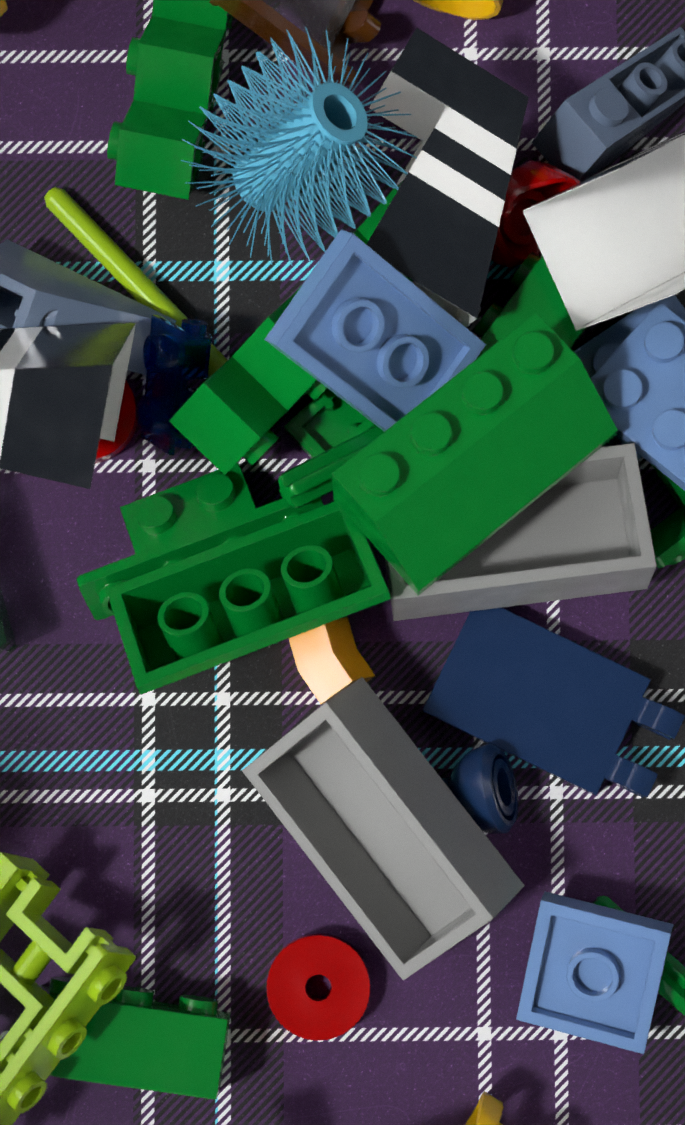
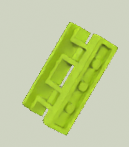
(47, 1027)

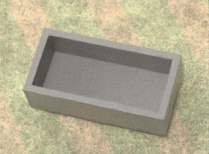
(570, 543)
(383, 829)

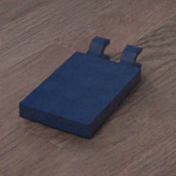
(547, 701)

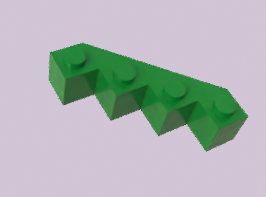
(175, 73)
(252, 390)

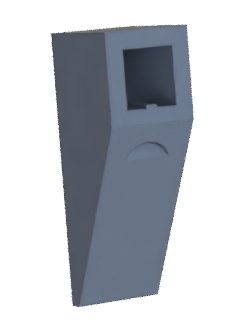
(616, 109)
(48, 295)

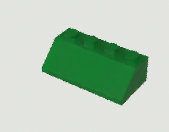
(474, 453)
(245, 595)

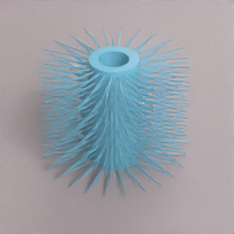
(298, 147)

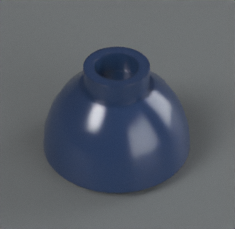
(486, 788)

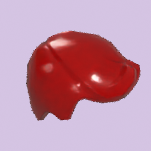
(527, 186)

